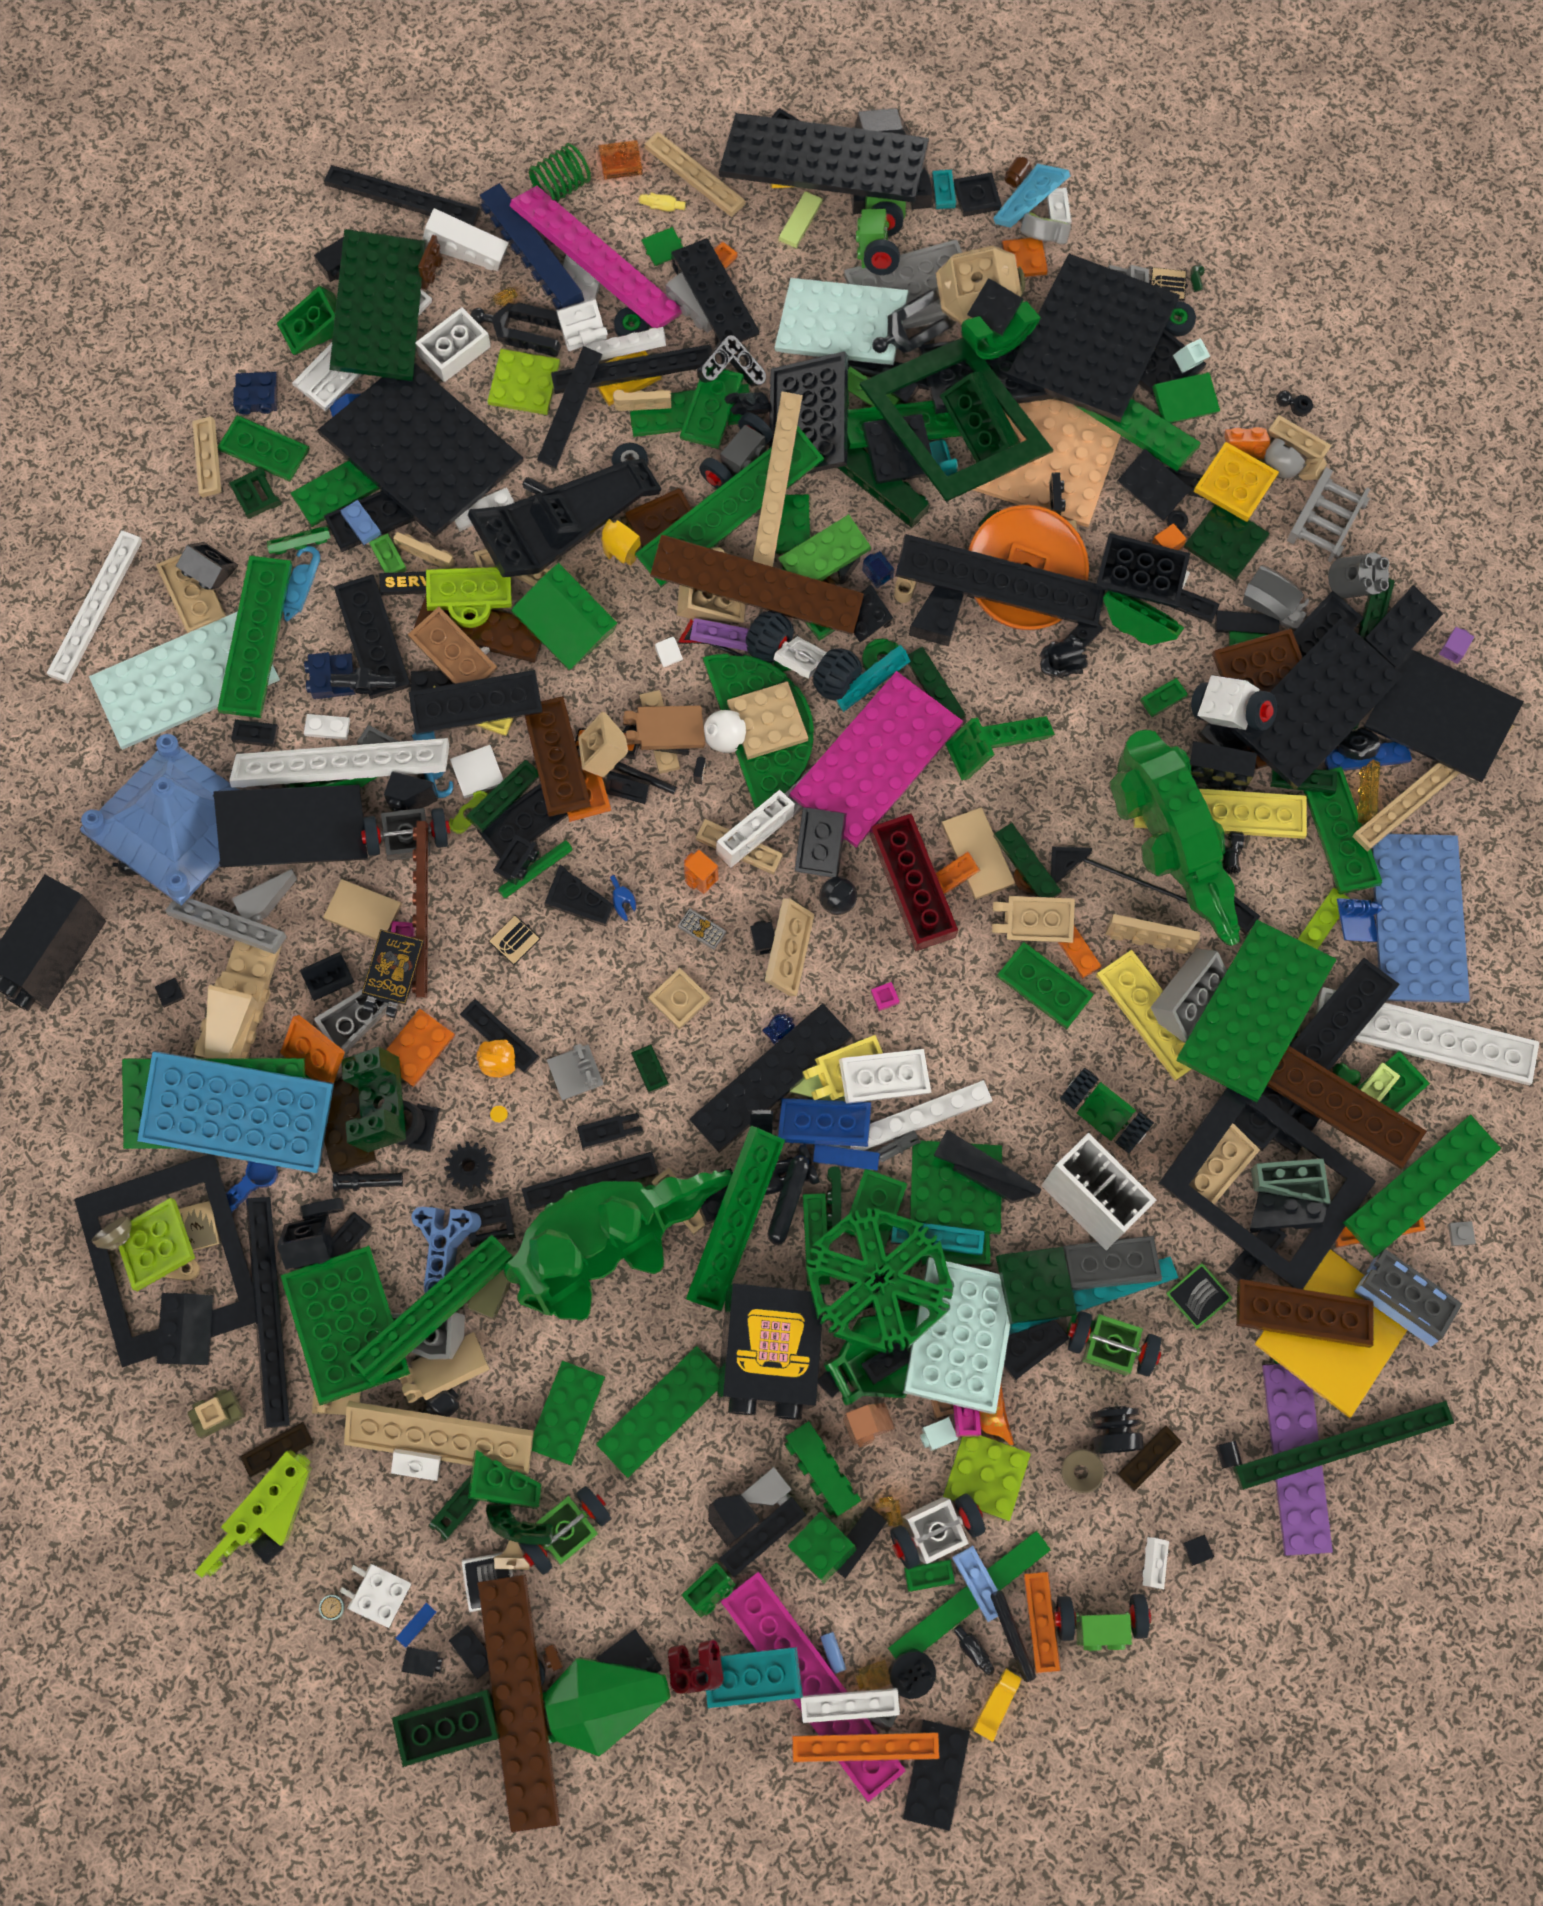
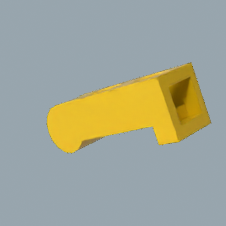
(997, 1705)

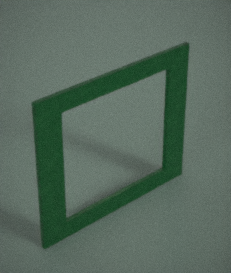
(981, 472)

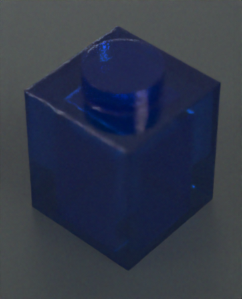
(878, 569)

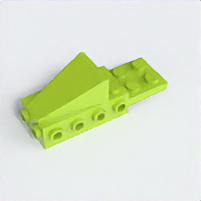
(275, 1516)

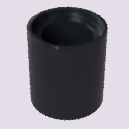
(1229, 1454)

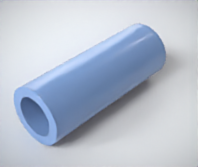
(833, 1652)

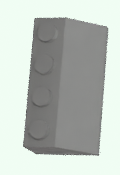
(1189, 993)

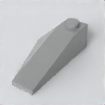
(444, 1340)

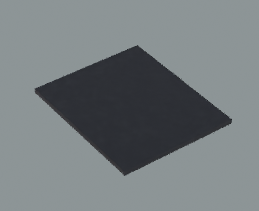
(1445, 715)

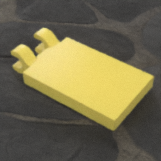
(829, 1068)

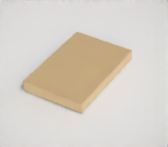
(361, 910)

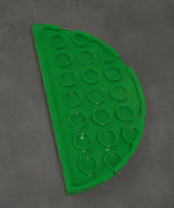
(778, 770)

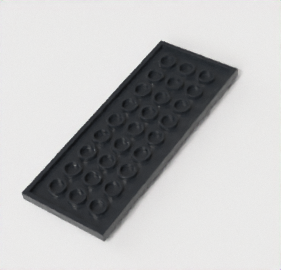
(824, 157)

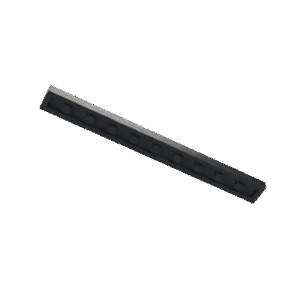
(267, 1313)

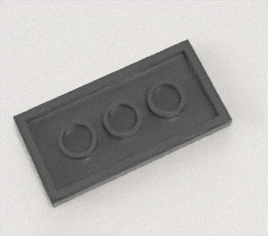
(1121, 1264)

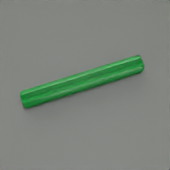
(537, 868)

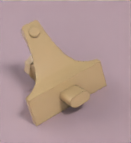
(511, 1558)

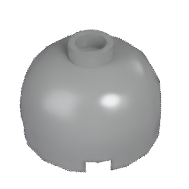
(1284, 459)

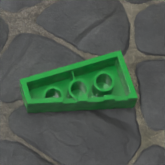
(822, 1470)

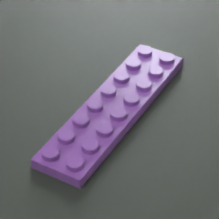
(1302, 1494)

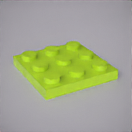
(523, 381)
(156, 1245)
(988, 1474)

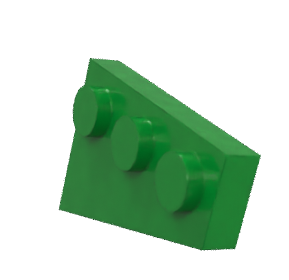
(501, 1485)

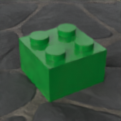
(822, 1547)

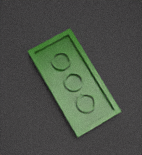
(827, 550)

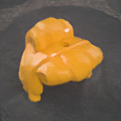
(496, 1058)

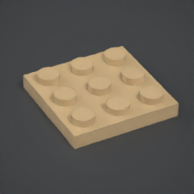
(769, 719)

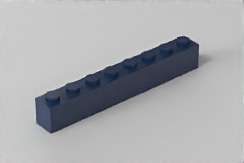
(531, 248)

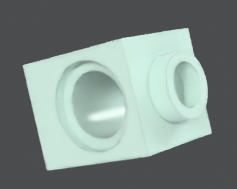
(1191, 355)
(938, 1434)

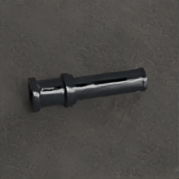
(396, 1179)

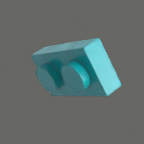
(943, 189)

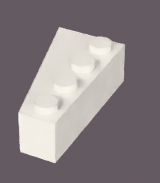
(465, 241)

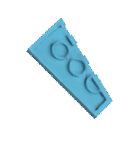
(1030, 193)

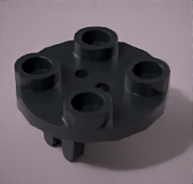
(903, 1680)

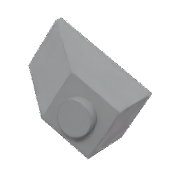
(768, 1490)

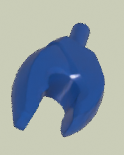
(620, 896)

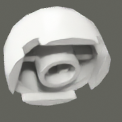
(724, 731)

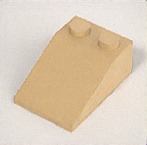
(708, 607)

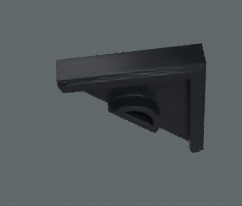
(1066, 859)

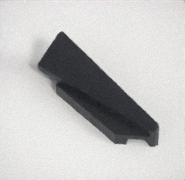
(984, 1169)

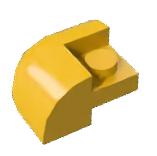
(620, 542)

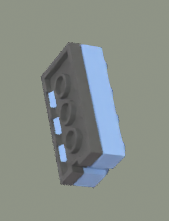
(1408, 1297)

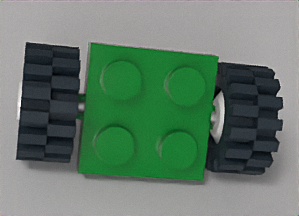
(1106, 1111)

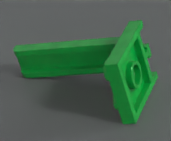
(974, 744)

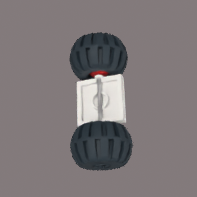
(772, 641)

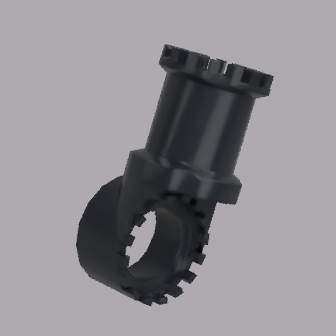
(1232, 853)

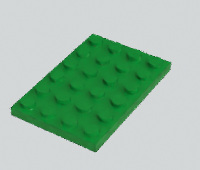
(336, 1315)

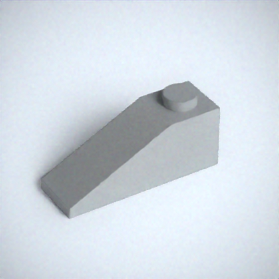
(262, 899)

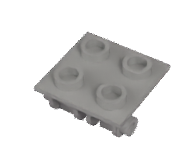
(575, 1072)

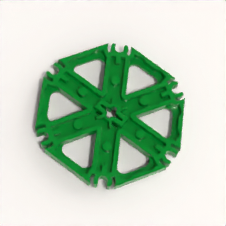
(873, 1259)

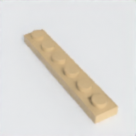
(694, 174)

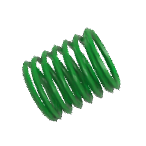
(577, 174)

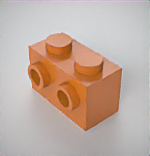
(700, 871)

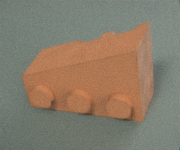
(867, 1423)

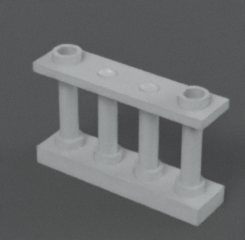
(1317, 499)

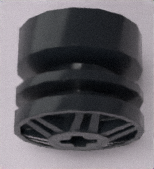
(1116, 1430)

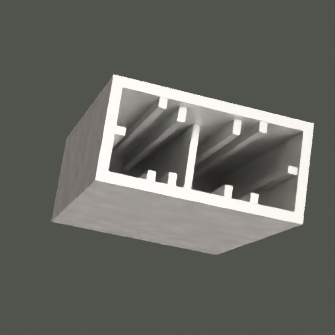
(1097, 1191)

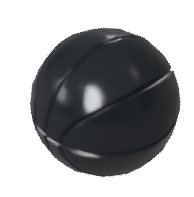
(838, 895)

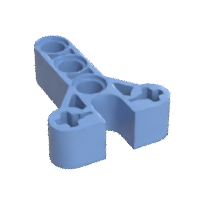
(434, 1233)

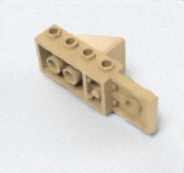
(236, 1003)

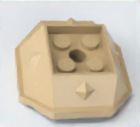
(959, 273)

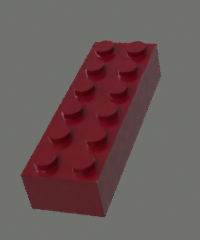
(913, 882)

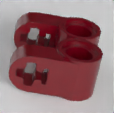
(709, 1664)

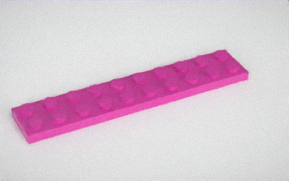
(596, 257)
(772, 1627)

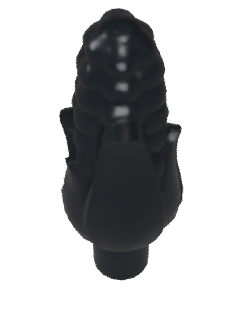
(973, 1649)

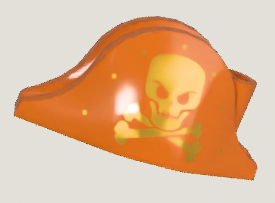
(996, 1423)

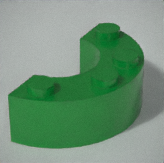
(990, 344)

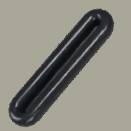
(788, 1200)

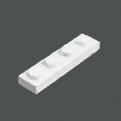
(629, 343)
(850, 1705)

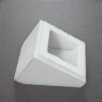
(668, 651)

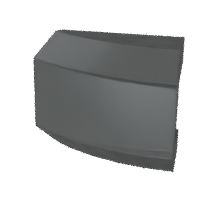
(1272, 594)

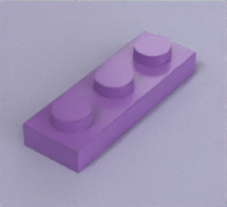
(719, 634)

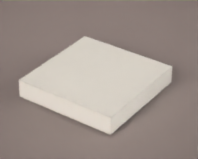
(477, 771)

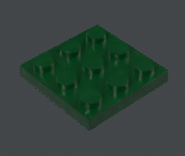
(1226, 541)
(1036, 1285)

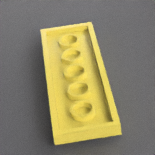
(1135, 993)

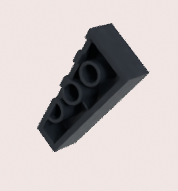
(937, 617)

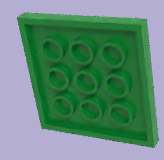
(948, 1197)

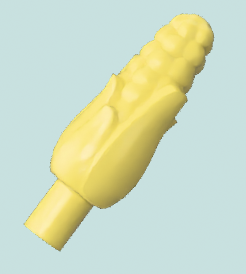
(662, 202)

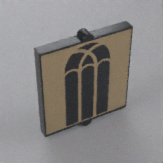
(1170, 280)
(514, 939)

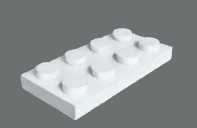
(884, 1076)

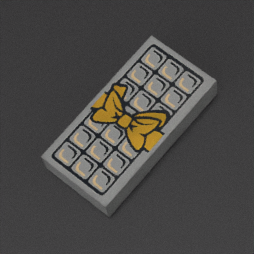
(702, 929)

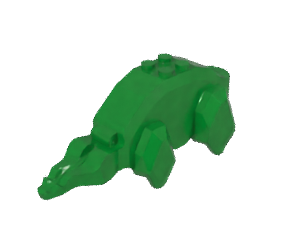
(1185, 840)
(593, 1231)

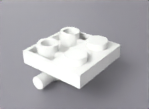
(581, 324)

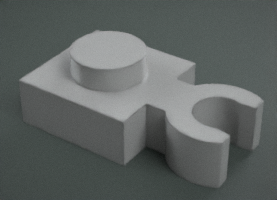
(1296, 618)

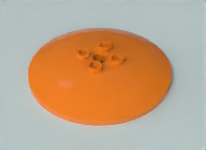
(1032, 538)

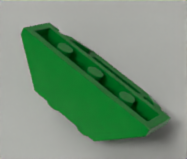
(1141, 619)

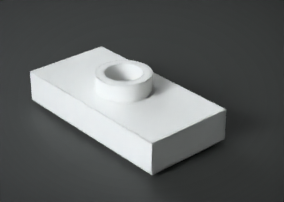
(416, 1464)

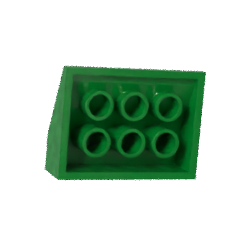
(564, 617)

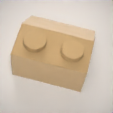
(602, 746)

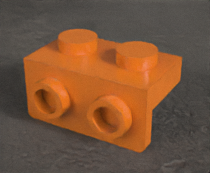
(1251, 441)

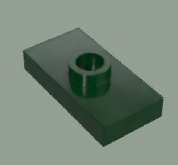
(650, 1069)

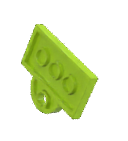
(468, 592)

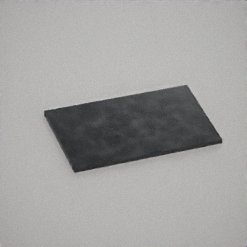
(289, 825)

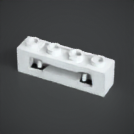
(755, 828)

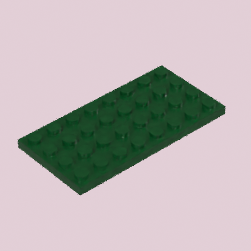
(377, 305)

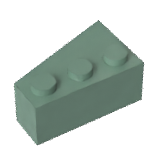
(1293, 1179)

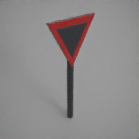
(685, 639)

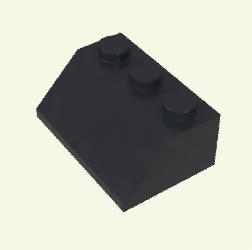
(185, 1329)

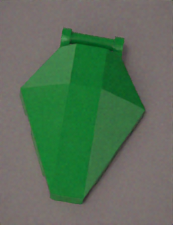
(853, 1355)
(601, 1703)

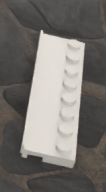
(326, 385)

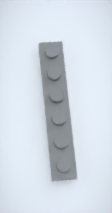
(227, 924)

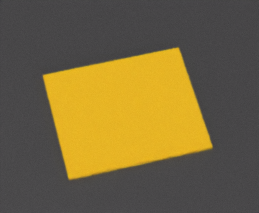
(1335, 1369)

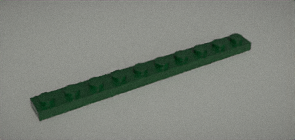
(1343, 1445)

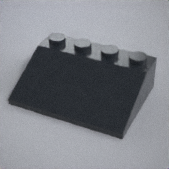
(1142, 570)

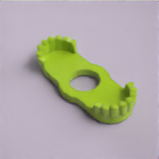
(460, 823)

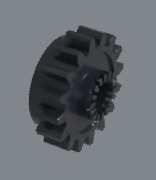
(477, 1175)

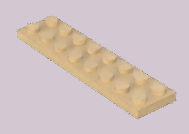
(447, 1437)

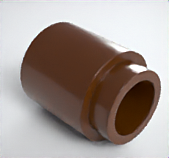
(1017, 171)

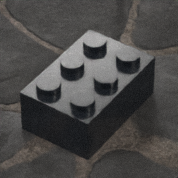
(1221, 766)

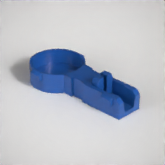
(263, 1176)

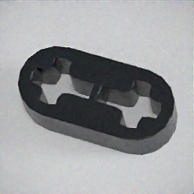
(322, 1208)

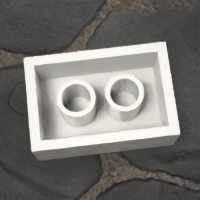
(453, 344)

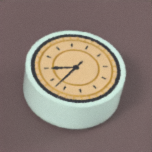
(331, 1607)

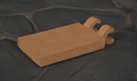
(666, 727)

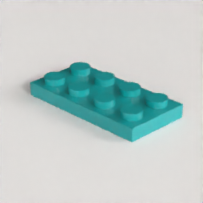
(757, 1678)

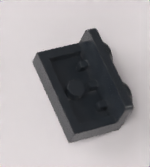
(516, 859)
(327, 976)

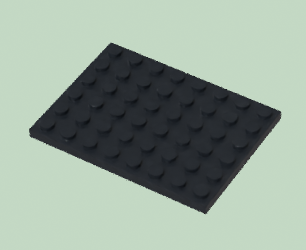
(1094, 337)
(421, 448)

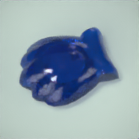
(778, 1027)

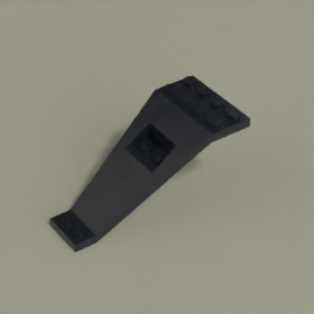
(547, 525)

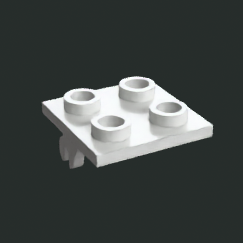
(377, 1595)

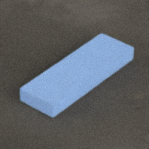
(977, 1580)

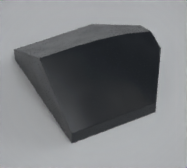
(731, 1517)

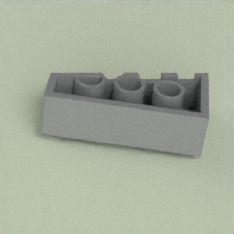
(349, 1021)

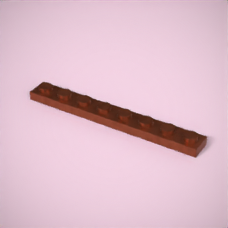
(420, 900)

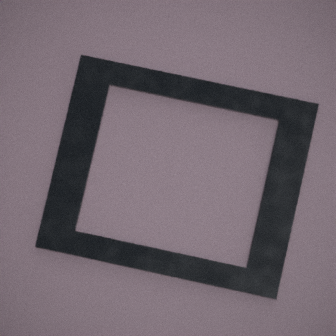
(146, 1188)
(1320, 1239)

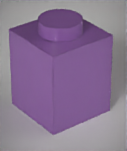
(1456, 645)

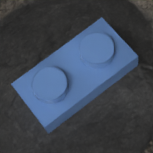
(360, 522)

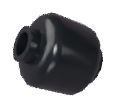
(443, 1403)

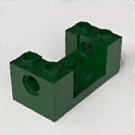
(377, 1077)

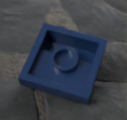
(255, 392)
(320, 668)

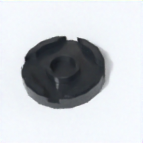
(1359, 745)

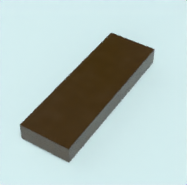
(272, 1450)
(1149, 1458)

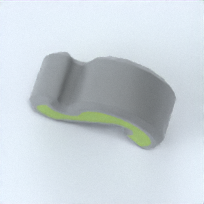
(1045, 229)

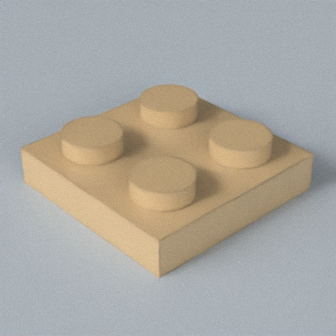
(679, 998)

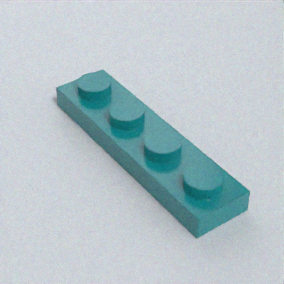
(874, 677)
(951, 1238)

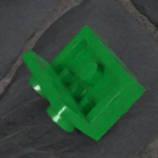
(709, 1590)

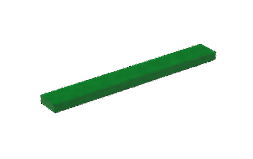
(963, 1602)

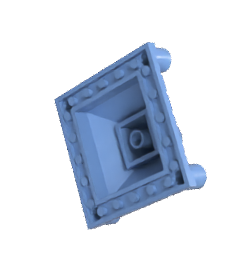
(163, 821)

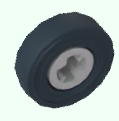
(628, 450)

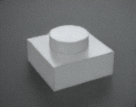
(1461, 1233)

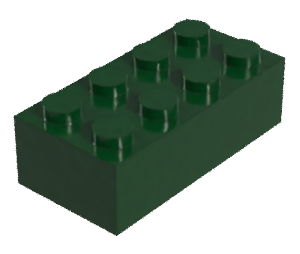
(445, 1728)

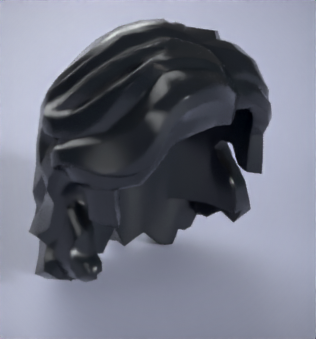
(1063, 658)

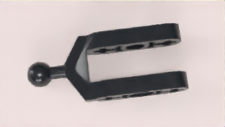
(896, 331)
(519, 338)

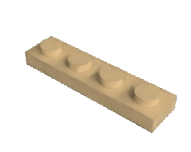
(206, 457)
(665, 761)
(760, 857)

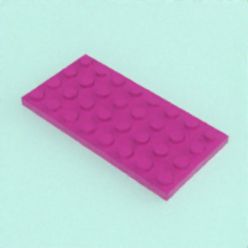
(878, 756)

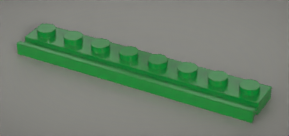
(431, 1310)

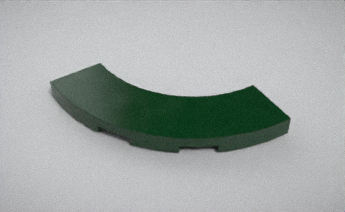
(505, 1525)

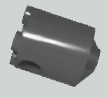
(1359, 575)

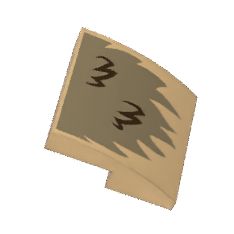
(200, 1225)

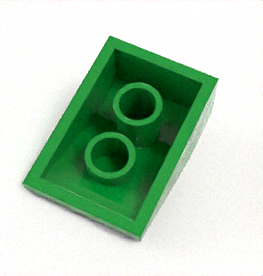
(309, 321)

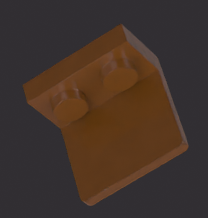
(429, 262)

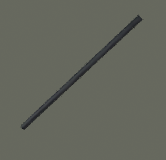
(1136, 880)

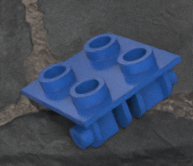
(1358, 919)

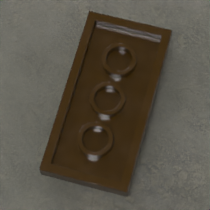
(343, 1108)

